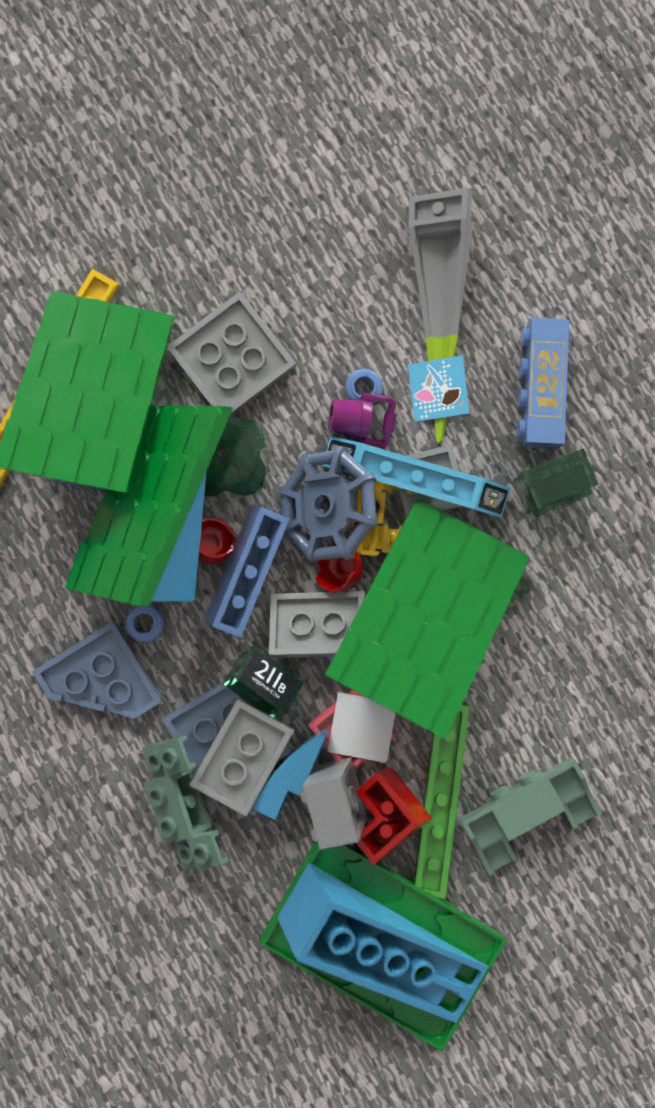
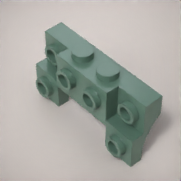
(526, 806)
(180, 807)

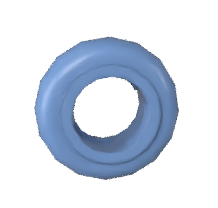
(362, 374)
(157, 626)

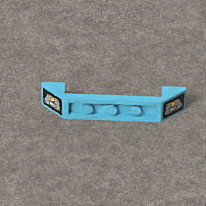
(426, 478)

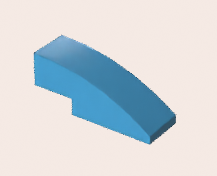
(290, 776)

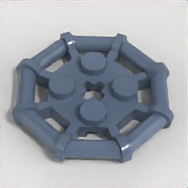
(342, 505)

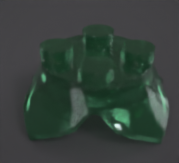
(245, 470)

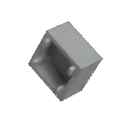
(334, 804)

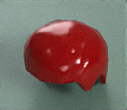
(210, 550)
(339, 573)

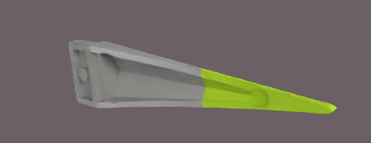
(440, 247)

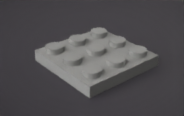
(231, 355)

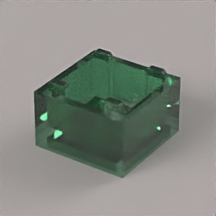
(555, 481)

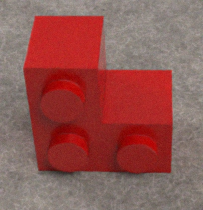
(395, 812)

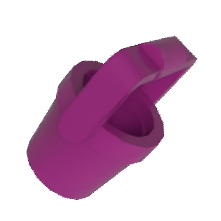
(355, 418)

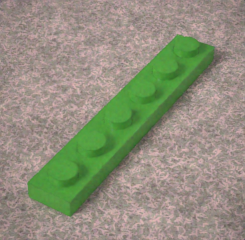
(441, 804)

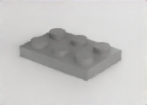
(311, 622)
(241, 757)

